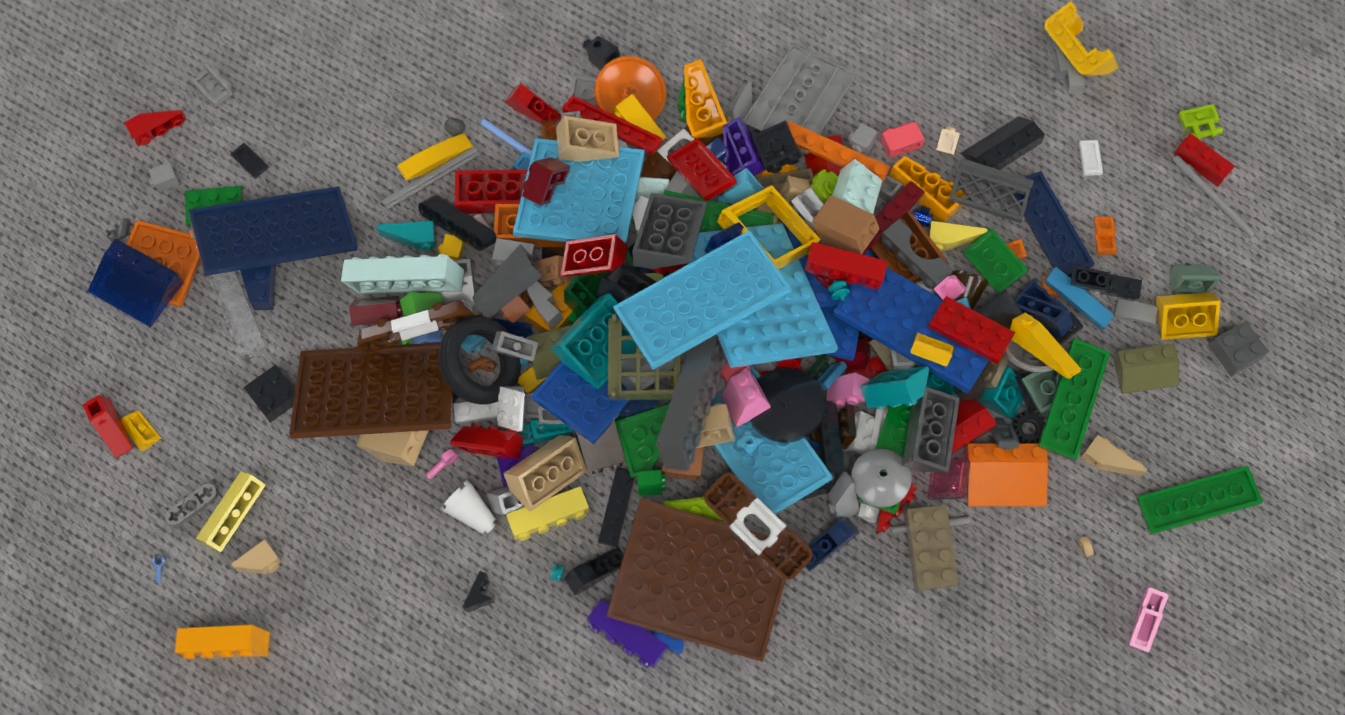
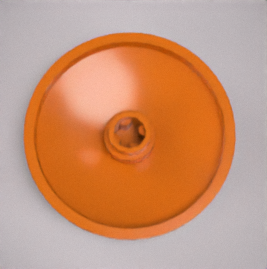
(630, 76)

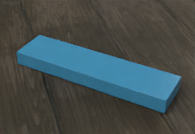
(1079, 298)

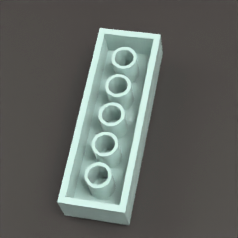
(402, 274)

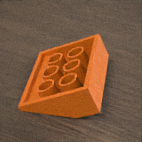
(1007, 476)

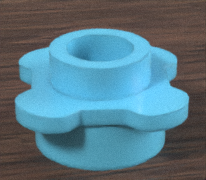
(749, 448)

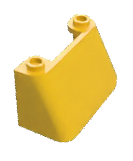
(1063, 28)

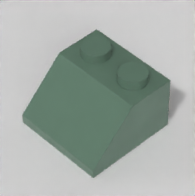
(1193, 278)

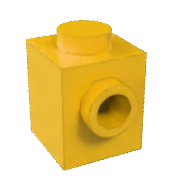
(452, 247)

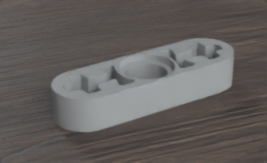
(192, 497)

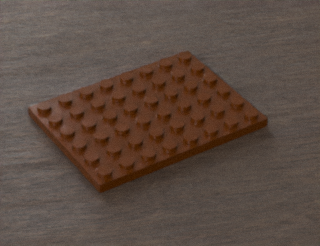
(370, 392)
(696, 582)

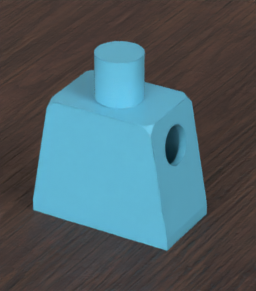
(745, 187)

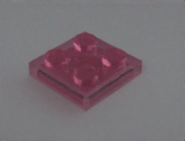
(950, 484)

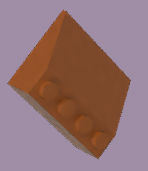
(920, 244)

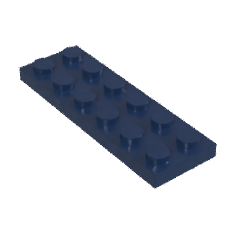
(1053, 227)

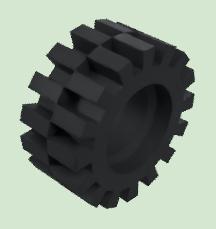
(1030, 417)

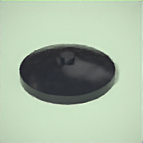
(795, 405)

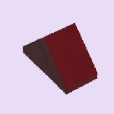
(861, 357)

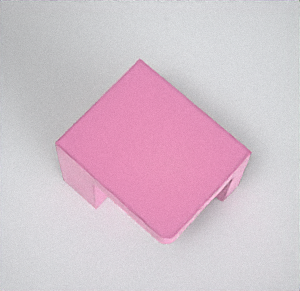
(950, 287)

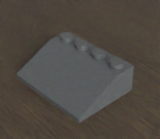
(668, 231)

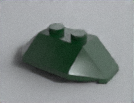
(581, 292)

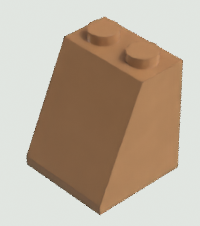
(845, 226)

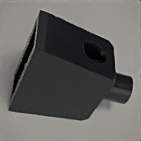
(600, 51)

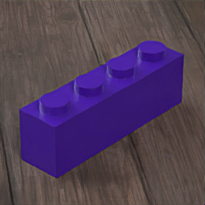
(631, 637)

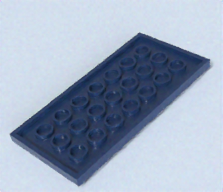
(272, 230)

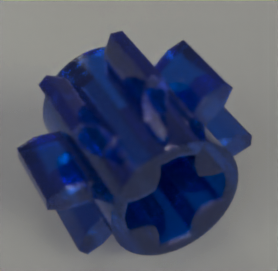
(923, 216)

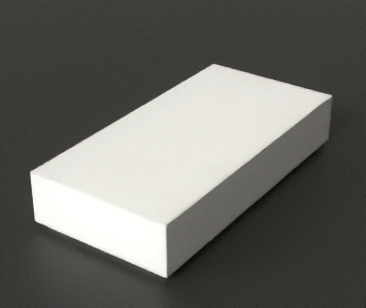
(1090, 157)

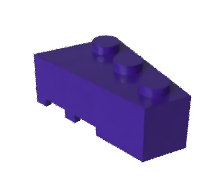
(740, 148)

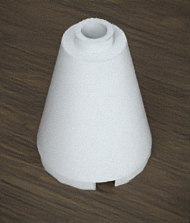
(469, 508)

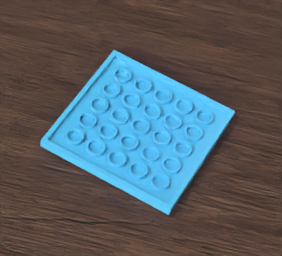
(591, 203)

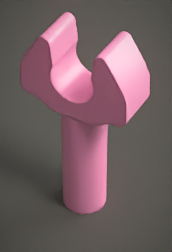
(446, 459)

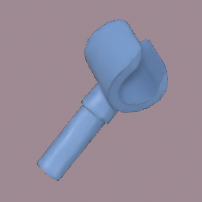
(158, 567)

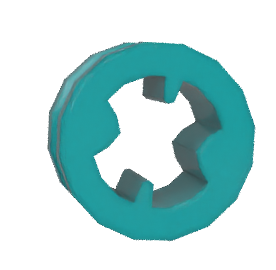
(557, 572)

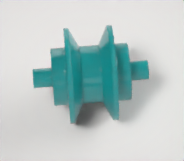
(839, 290)

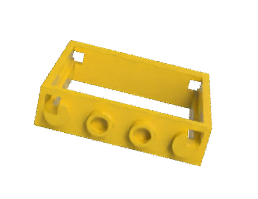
(785, 213)

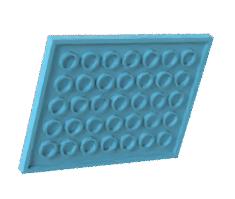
(783, 328)

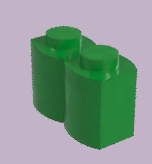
(651, 482)

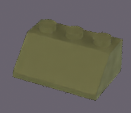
(544, 358)
(1147, 368)

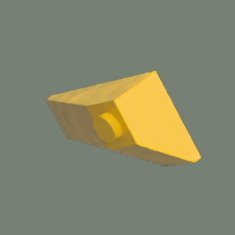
(1039, 342)

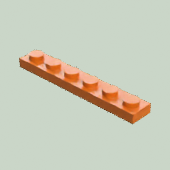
(834, 151)

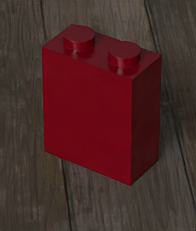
(371, 310)

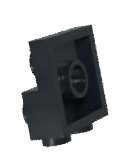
(777, 147)

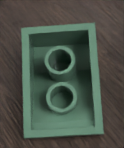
(1042, 388)

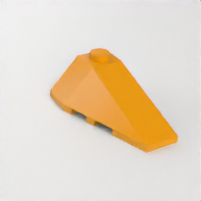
(702, 106)

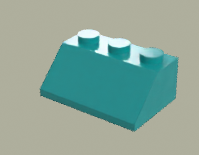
(895, 388)

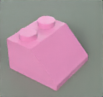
(744, 397)

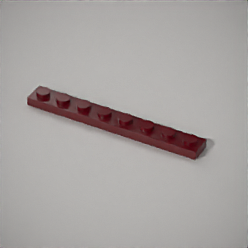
(886, 217)

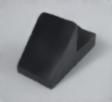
(475, 597)

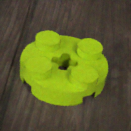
(821, 182)

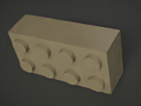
(931, 548)

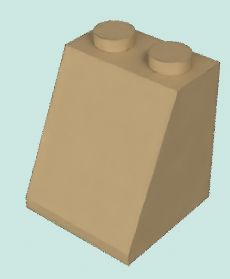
(393, 447)

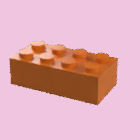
(504, 225)

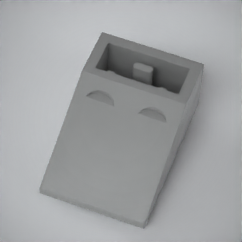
(468, 288)

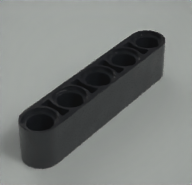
(457, 223)

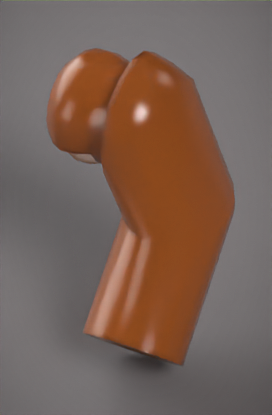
(482, 363)

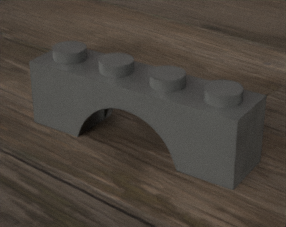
(930, 271)

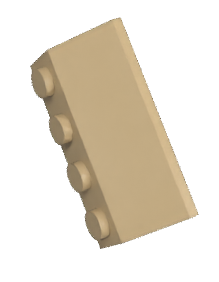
(546, 471)

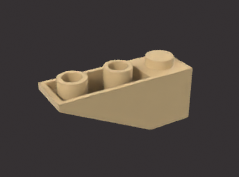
(1107, 457)

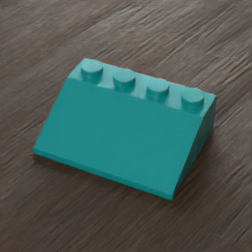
(587, 340)

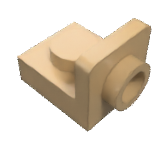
(948, 140)

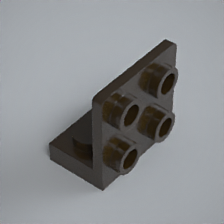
(846, 425)

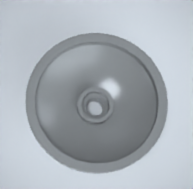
(1024, 359)
(874, 488)

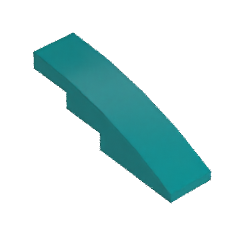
(542, 432)

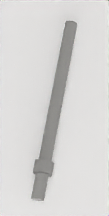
(1188, 170)

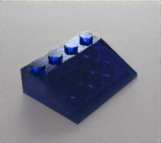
(134, 283)

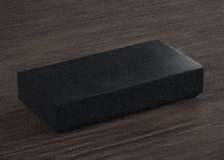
(249, 160)

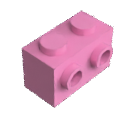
(846, 390)

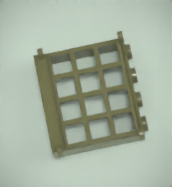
(614, 369)

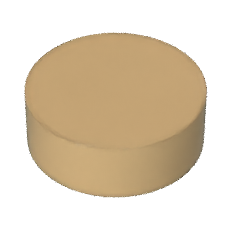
(1086, 546)

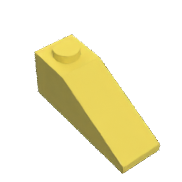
(950, 236)

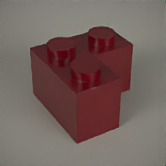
(543, 178)

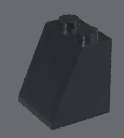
(1001, 309)

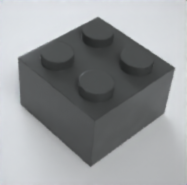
(1238, 348)

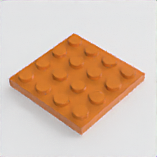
(170, 249)

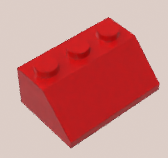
(593, 255)
(971, 423)
(488, 441)

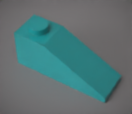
(413, 234)

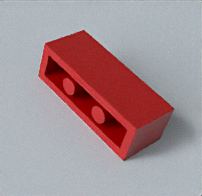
(1204, 160)

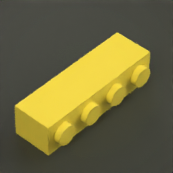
(230, 511)
(552, 512)

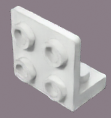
(511, 407)

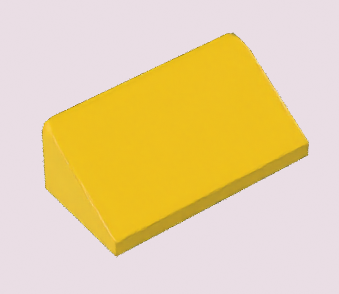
(932, 349)
(140, 430)

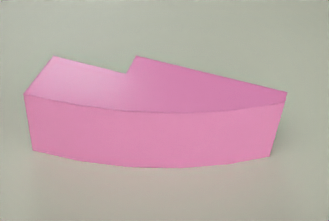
(1148, 619)

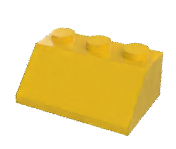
(1188, 315)

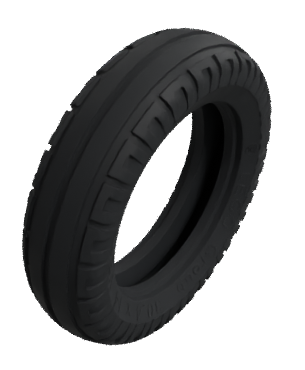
(451, 366)

